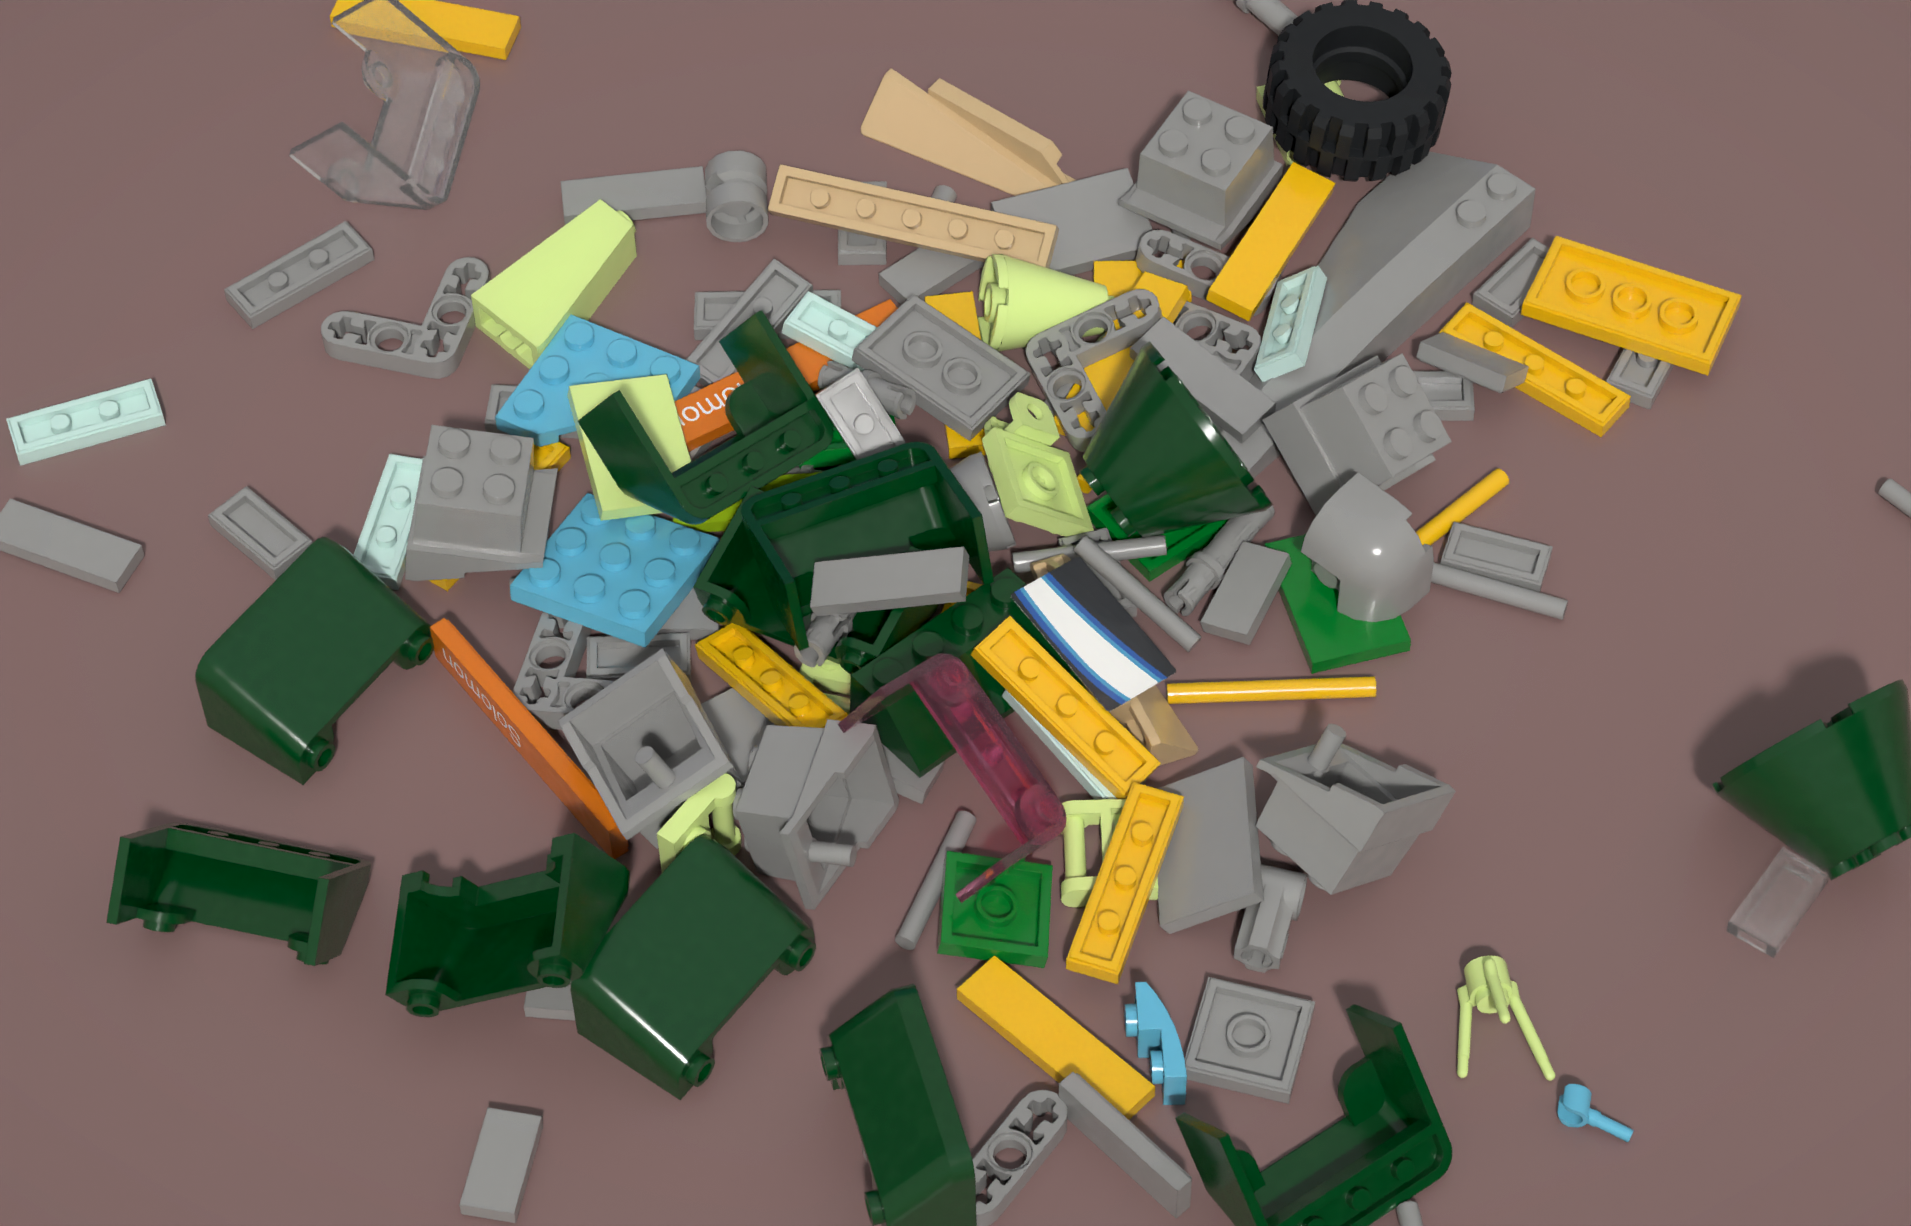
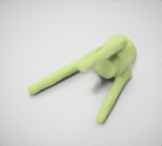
(1492, 991)

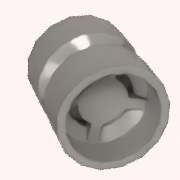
(736, 196)

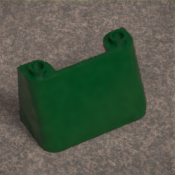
(735, 593)
(306, 658)
(506, 935)
(686, 965)

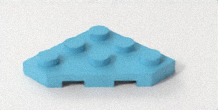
(579, 356)

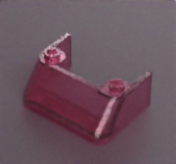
(987, 750)

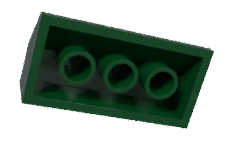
(907, 724)

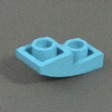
(1159, 1041)

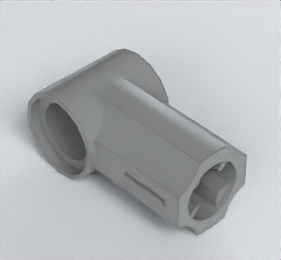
(1268, 923)

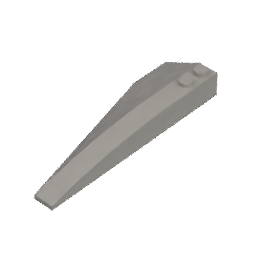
(1395, 268)

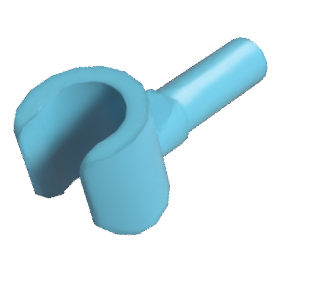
(1576, 1112)

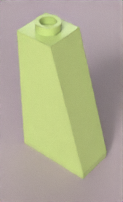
(556, 279)

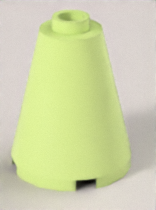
(1030, 299)

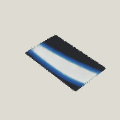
(1093, 633)

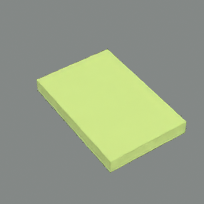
(656, 411)

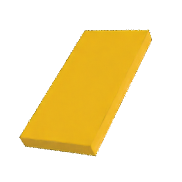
(1631, 305)

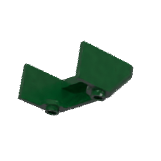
(774, 421)
(857, 512)
(240, 885)
(903, 1114)
(1354, 1169)

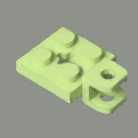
(1032, 477)

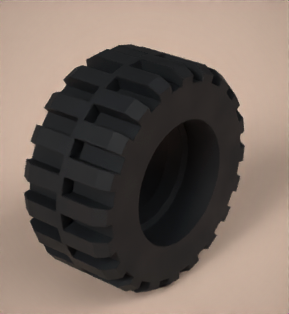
(1365, 47)

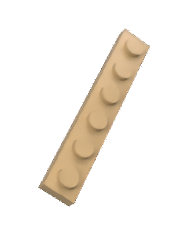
(909, 218)

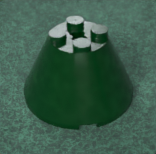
(1165, 457)
(1834, 786)

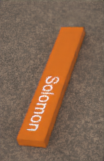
(703, 411)
(527, 736)

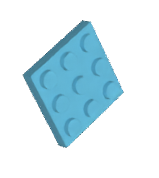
(615, 572)

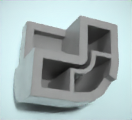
(1369, 552)

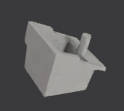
(1205, 172)
(1359, 423)
(478, 506)
(647, 745)
(814, 802)
(1346, 811)

